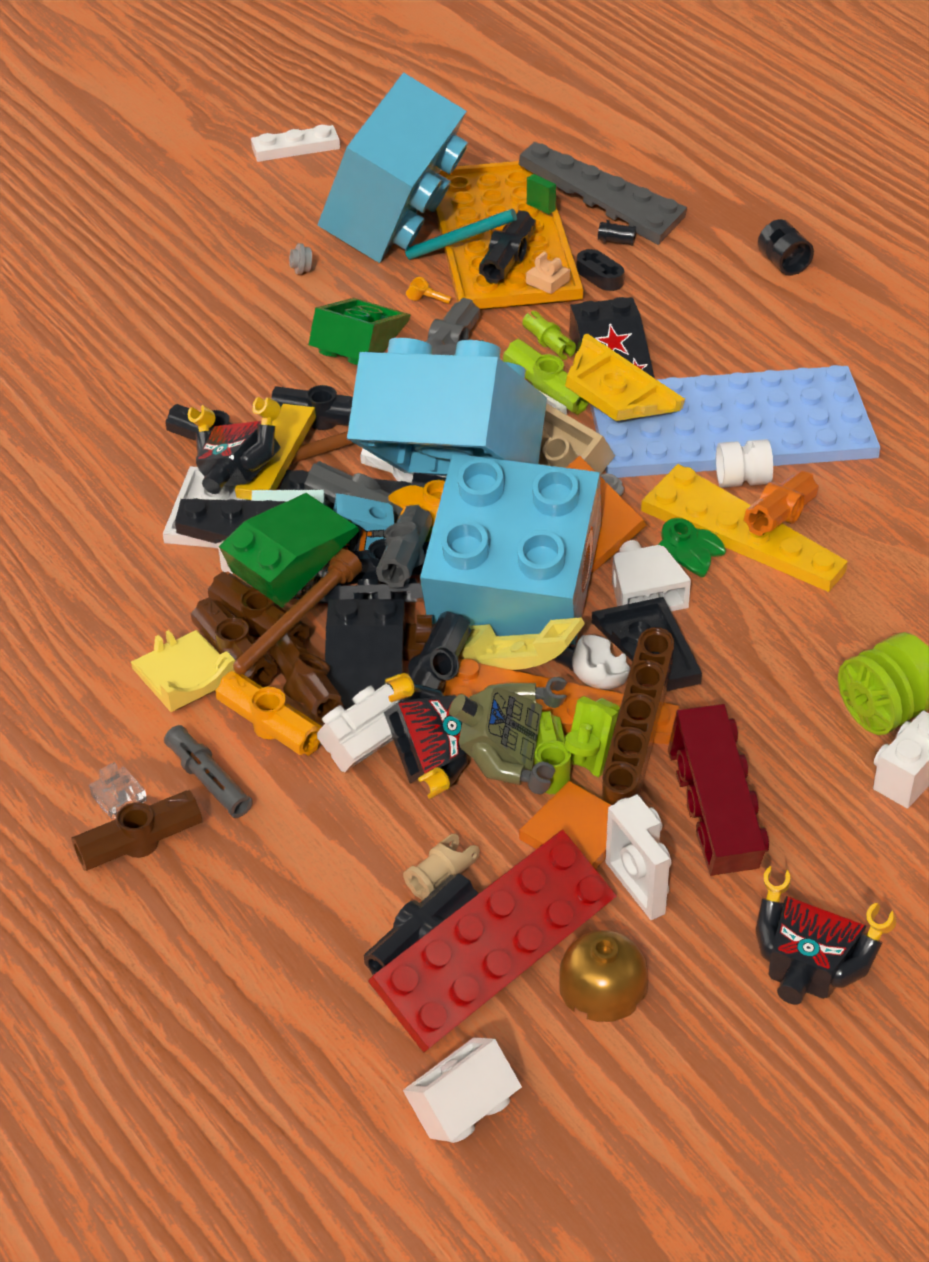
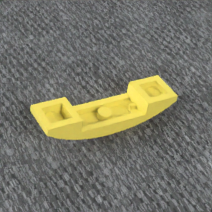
(520, 651)

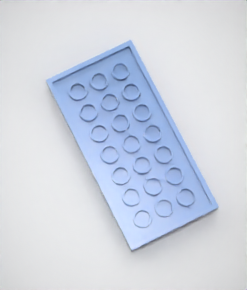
(801, 412)

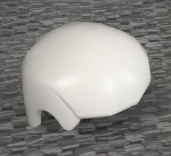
(597, 665)

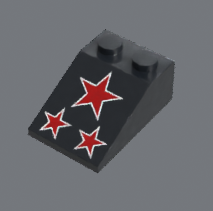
(615, 325)

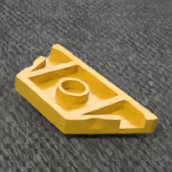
(617, 384)

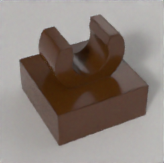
(417, 636)

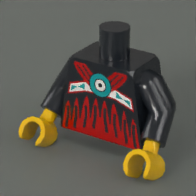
(234, 451)
(425, 734)
(813, 947)

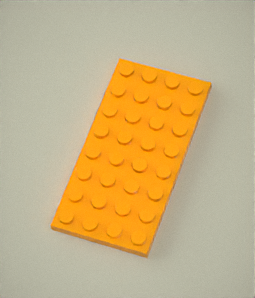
(484, 192)

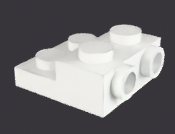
(637, 855)

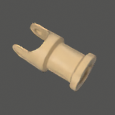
(439, 865)

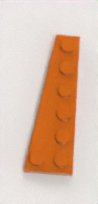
(475, 677)

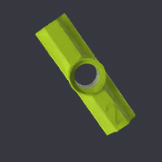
(545, 374)

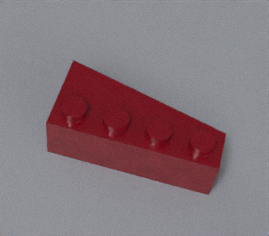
(717, 789)

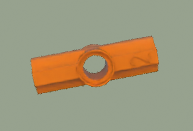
(781, 503)

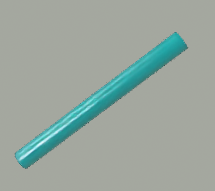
(461, 234)

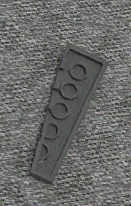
(637, 205)

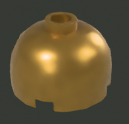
(603, 976)

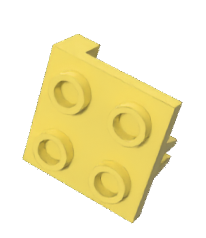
(182, 669)

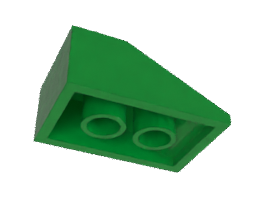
(354, 328)
(286, 546)

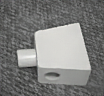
(649, 574)

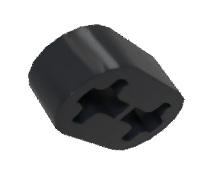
(600, 270)

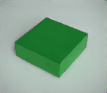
(541, 194)

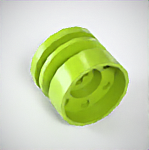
(887, 683)

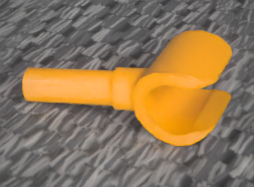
(420, 287)

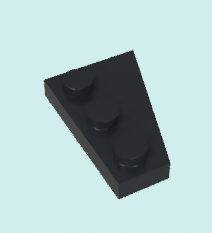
(216, 519)
(373, 590)
(627, 622)

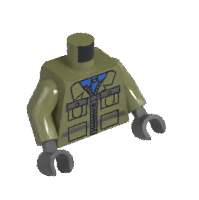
(503, 730)

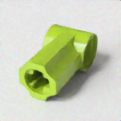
(551, 750)

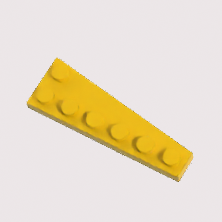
(713, 509)

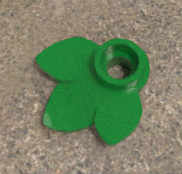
(691, 547)

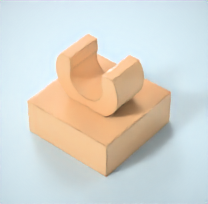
(547, 274)

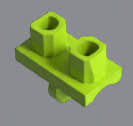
(591, 733)

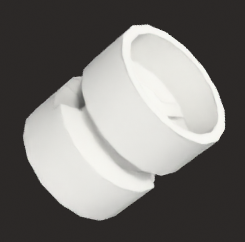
(744, 463)

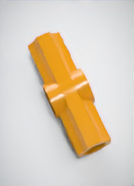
(269, 713)

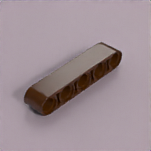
(638, 702)

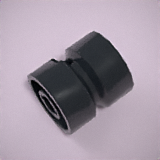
(785, 247)

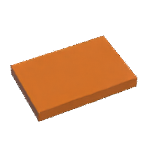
(618, 519)

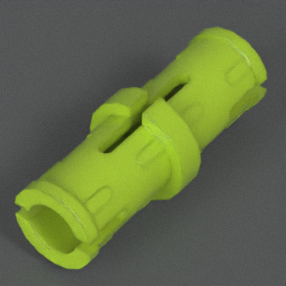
(549, 335)

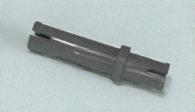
(183, 745)

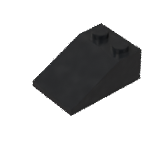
(364, 644)

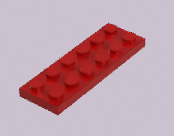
(491, 940)

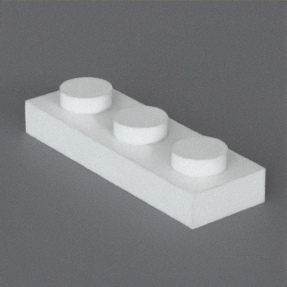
(295, 143)

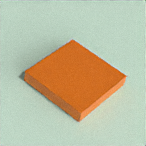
(579, 815)

